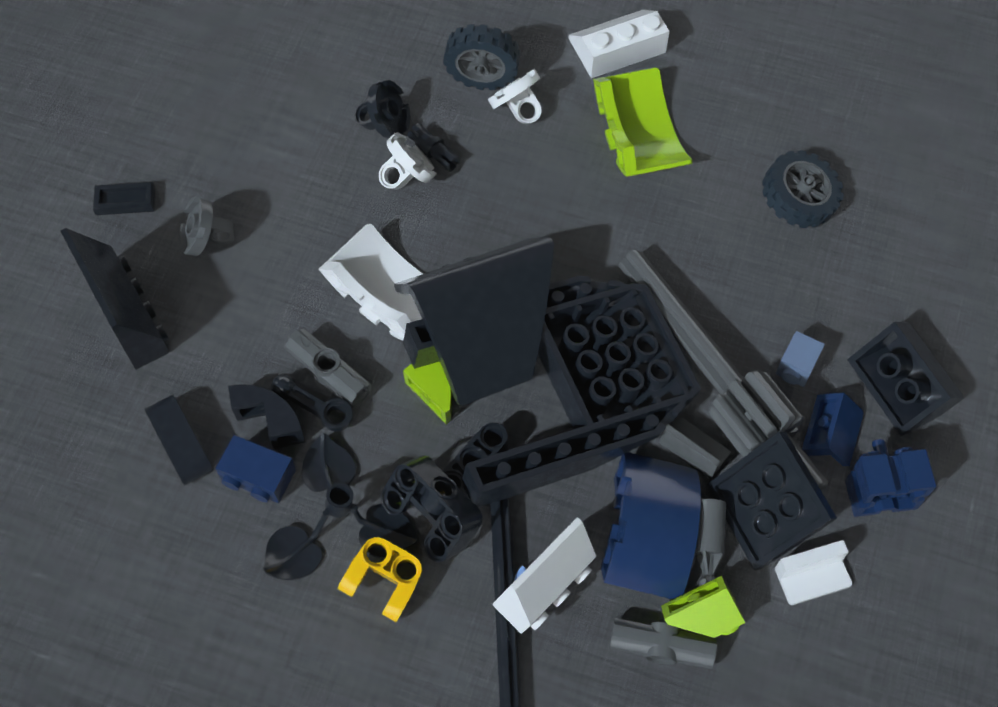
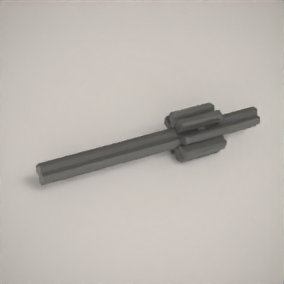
(747, 407)

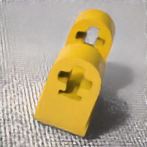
(386, 569)

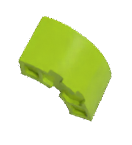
(639, 122)

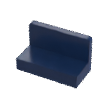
(833, 427)

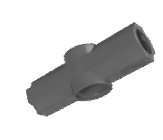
(340, 378)
(663, 643)

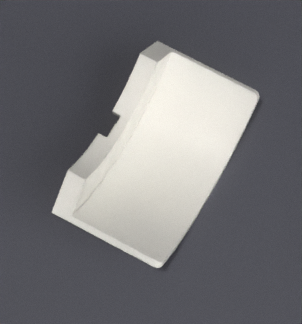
(367, 272)

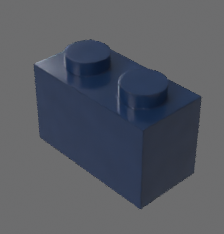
(255, 470)

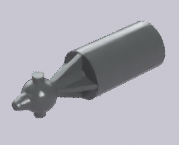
(711, 538)

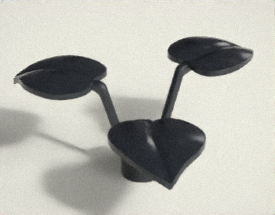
(330, 467)

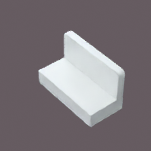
(814, 573)

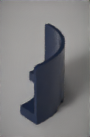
(655, 528)

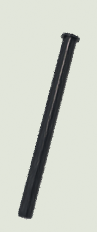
(503, 577)

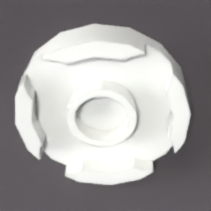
(518, 93)
(408, 160)

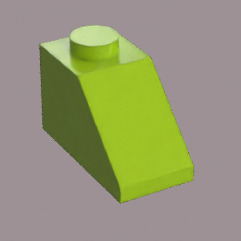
(432, 387)
(705, 610)

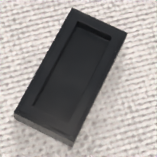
(124, 198)

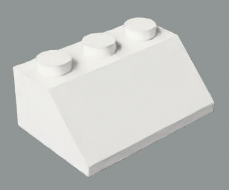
(621, 42)
(548, 579)

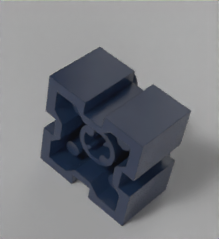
(888, 481)

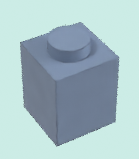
(799, 359)

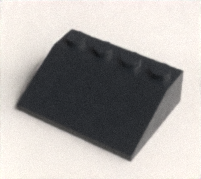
(119, 298)

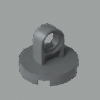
(203, 227)

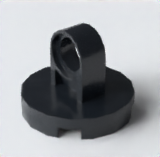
(385, 110)

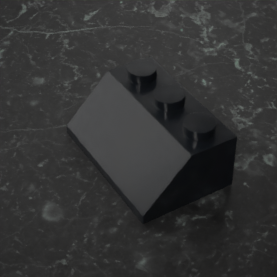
(905, 378)

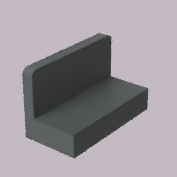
(694, 447)

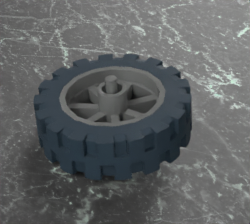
(473, 57)
(795, 200)

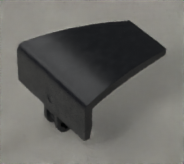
(486, 316)

